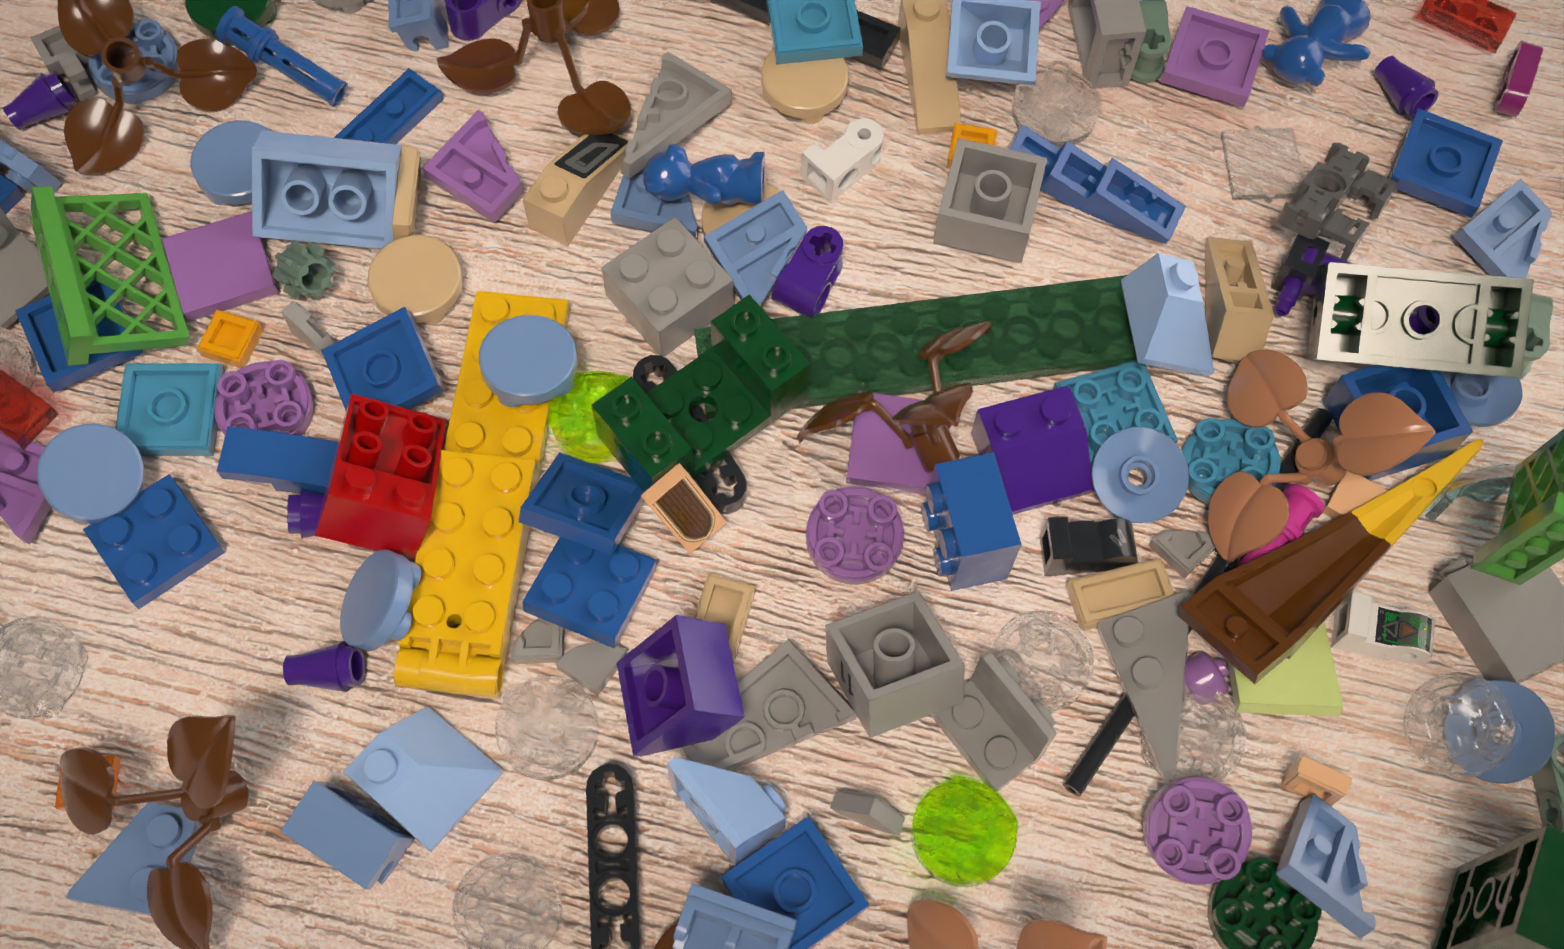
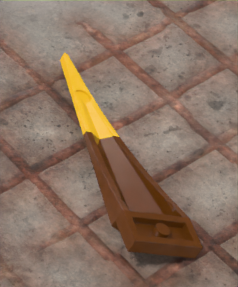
(1280, 599)

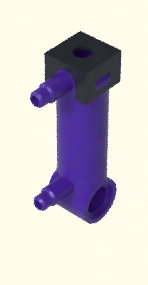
(1299, 276)

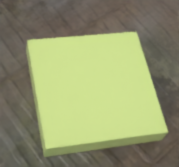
(1296, 686)

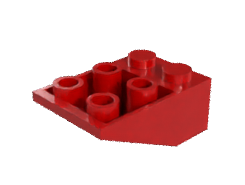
(382, 477)

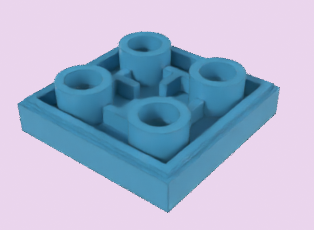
(1117, 401)

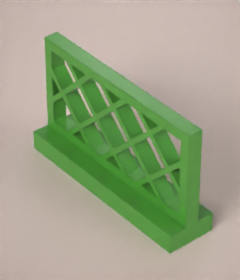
(68, 287)
(1532, 519)

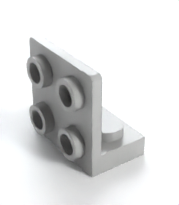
(20, 272)
(997, 724)

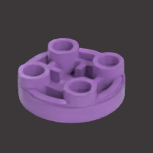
(264, 398)
(854, 535)
(1197, 830)

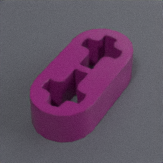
(1518, 78)

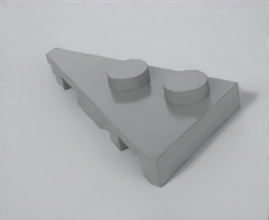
(677, 105)
(1150, 661)

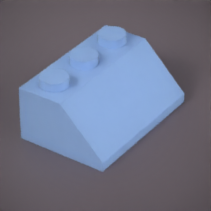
(324, 189)

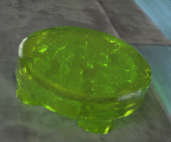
(573, 418)
(964, 833)

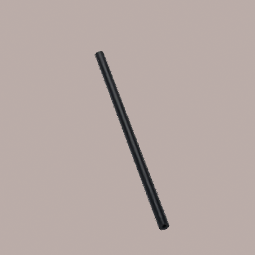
(1123, 712)

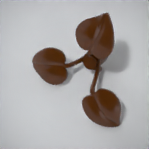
(489, 63)
(104, 135)
(928, 418)
(201, 758)

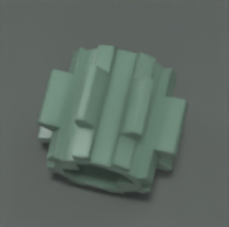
(303, 270)

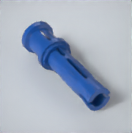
(265, 42)

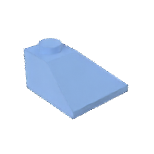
(994, 40)
(1168, 315)
(423, 775)
(728, 806)

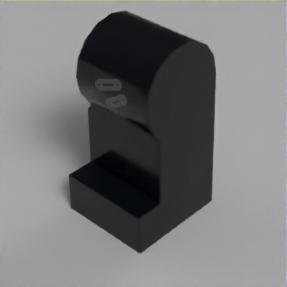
(1086, 546)

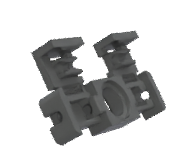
(1321, 207)

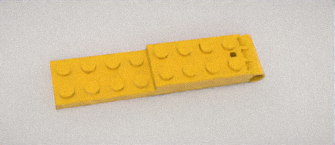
(474, 536)

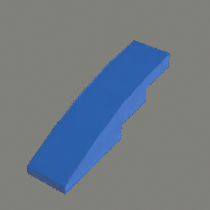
(1102, 190)
(276, 458)

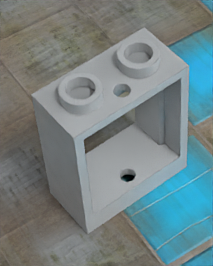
(1100, 35)

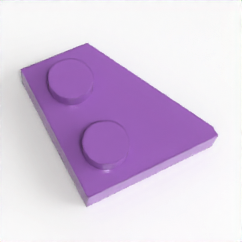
(475, 170)
(20, 495)

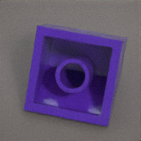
(1037, 448)
(679, 686)

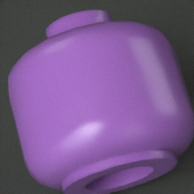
(1204, 670)

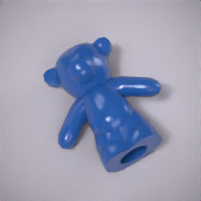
(1303, 53)
(713, 179)

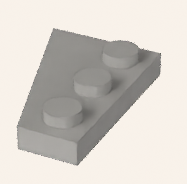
(782, 706)

